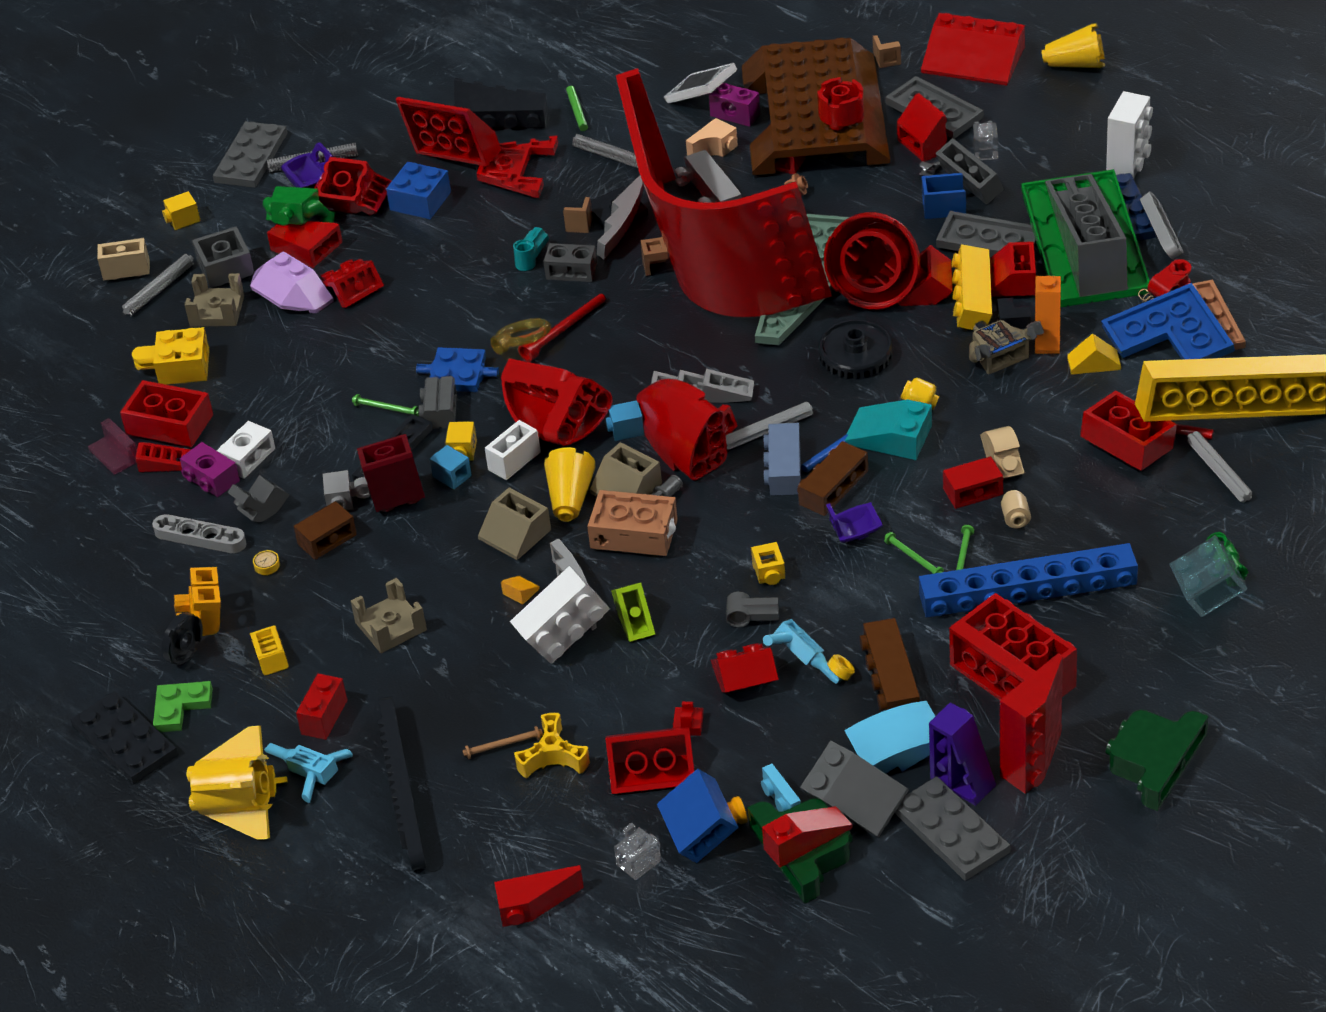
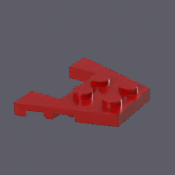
(510, 165)

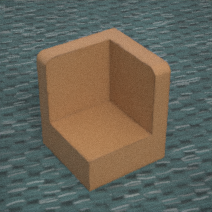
(886, 54)
(578, 218)
(653, 252)

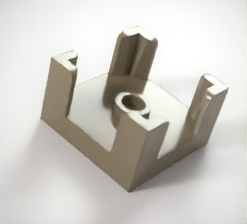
(215, 305)
(391, 619)

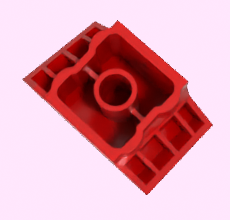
(351, 186)

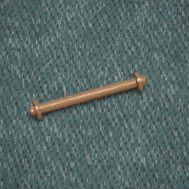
(503, 742)

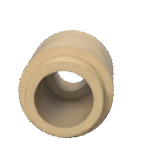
(1015, 509)

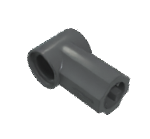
(743, 609)

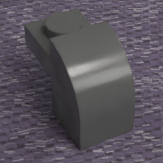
(260, 501)

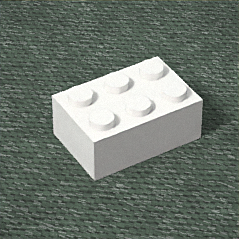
(1129, 134)
(560, 615)

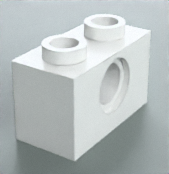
(248, 447)

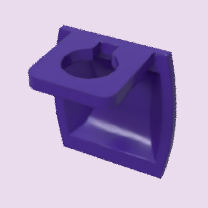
(306, 169)
(855, 522)

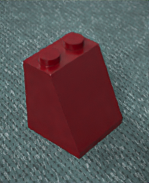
(391, 473)

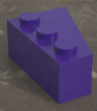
(959, 755)

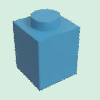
(625, 421)
(450, 467)

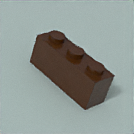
(833, 478)

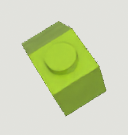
(633, 611)

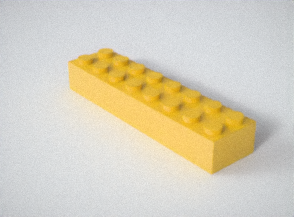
(1232, 387)

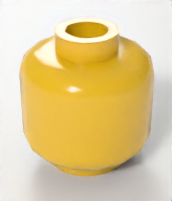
(920, 391)

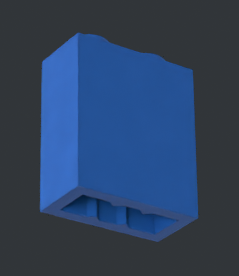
(697, 815)

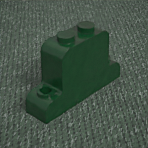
(1155, 752)
(806, 871)

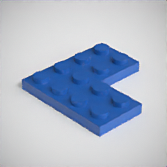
(1173, 316)

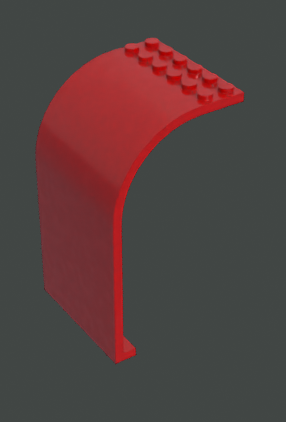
(732, 254)

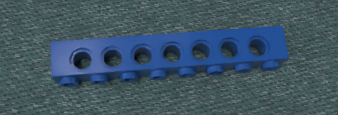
(1029, 579)

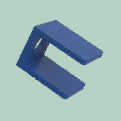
(942, 195)

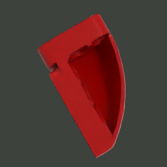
(554, 401)
(683, 427)

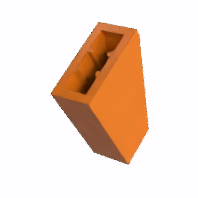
(1048, 313)

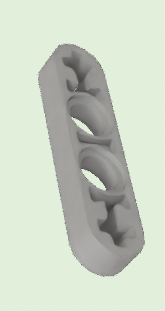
(1161, 225)
(227, 538)

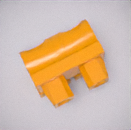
(202, 599)

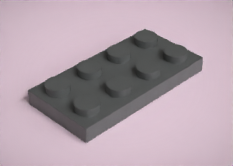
(958, 112)
(248, 154)
(981, 232)
(951, 828)

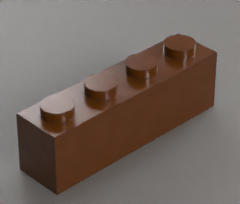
(889, 664)

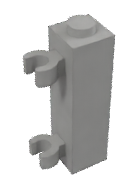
(707, 178)

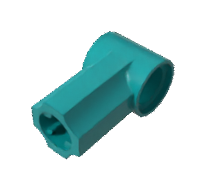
(528, 249)

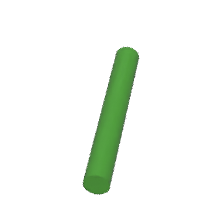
(581, 121)

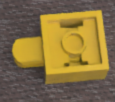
(176, 356)

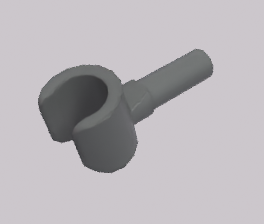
(928, 168)

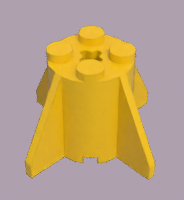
(235, 784)

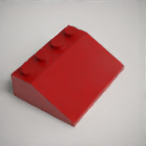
(974, 48)
(448, 132)
(1031, 726)

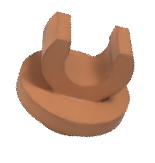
(801, 182)

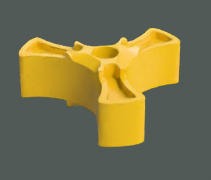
(552, 750)

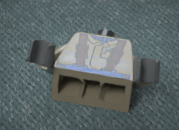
(1001, 344)

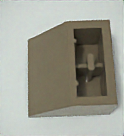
(627, 471)
(514, 523)

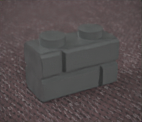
(438, 401)

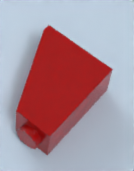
(305, 242)

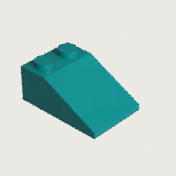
(892, 428)

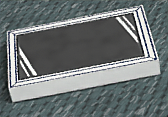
(700, 83)

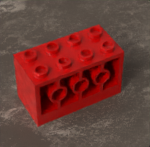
(1004, 646)

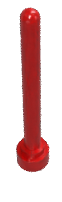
(531, 350)

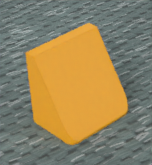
(519, 589)

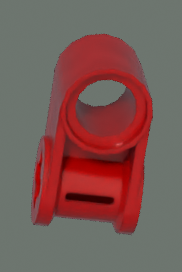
(1170, 278)

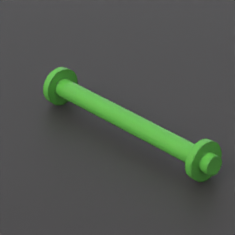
(358, 400)
(967, 530)
(891, 538)

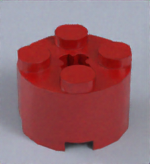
(840, 103)

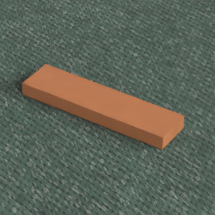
(1218, 307)

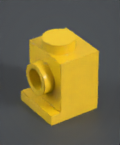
(771, 569)

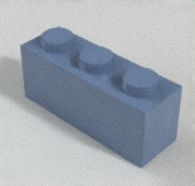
(782, 458)

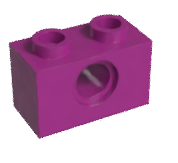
(734, 104)
(209, 469)

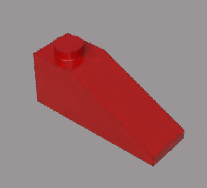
(802, 832)
(532, 895)

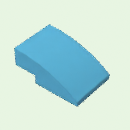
(893, 736)

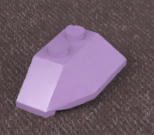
(291, 285)

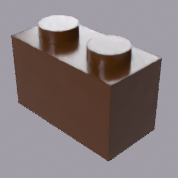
(325, 530)

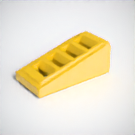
(269, 652)

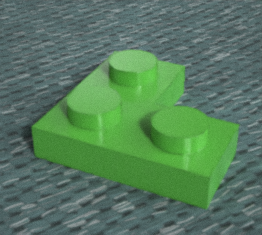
(175, 698)

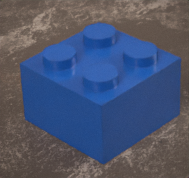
(418, 190)

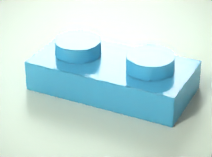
(776, 787)

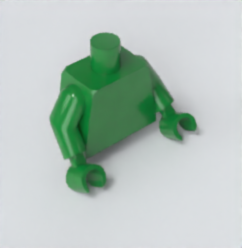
(295, 206)

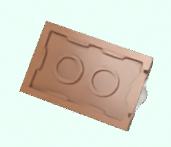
(632, 522)

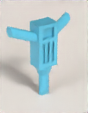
(802, 646)
(310, 764)

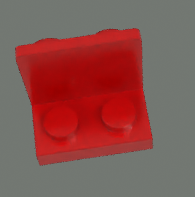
(353, 281)

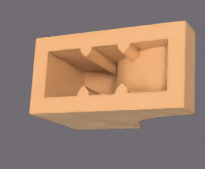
(715, 138)

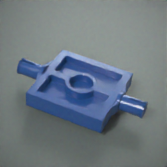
(463, 364)

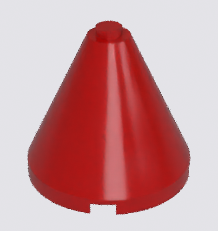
(872, 260)

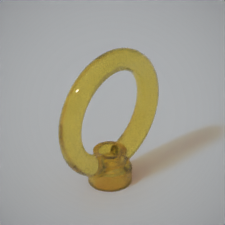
(503, 340)

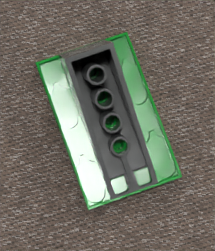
(1086, 237)

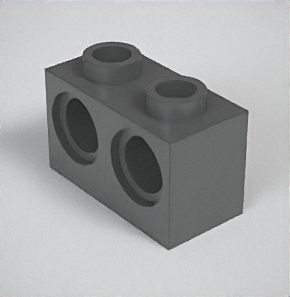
(570, 262)

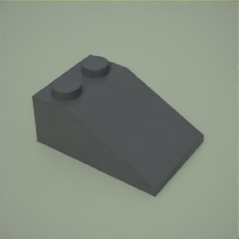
(855, 788)

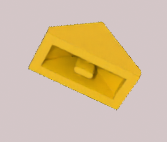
(1093, 356)

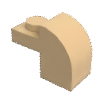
(1003, 448)

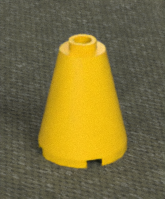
(1076, 49)
(568, 481)

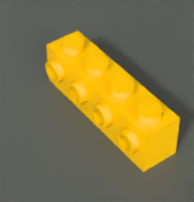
(972, 286)

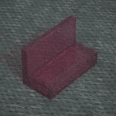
(115, 449)

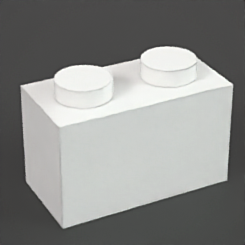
(512, 450)

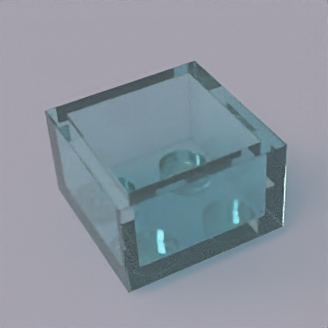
(1208, 576)

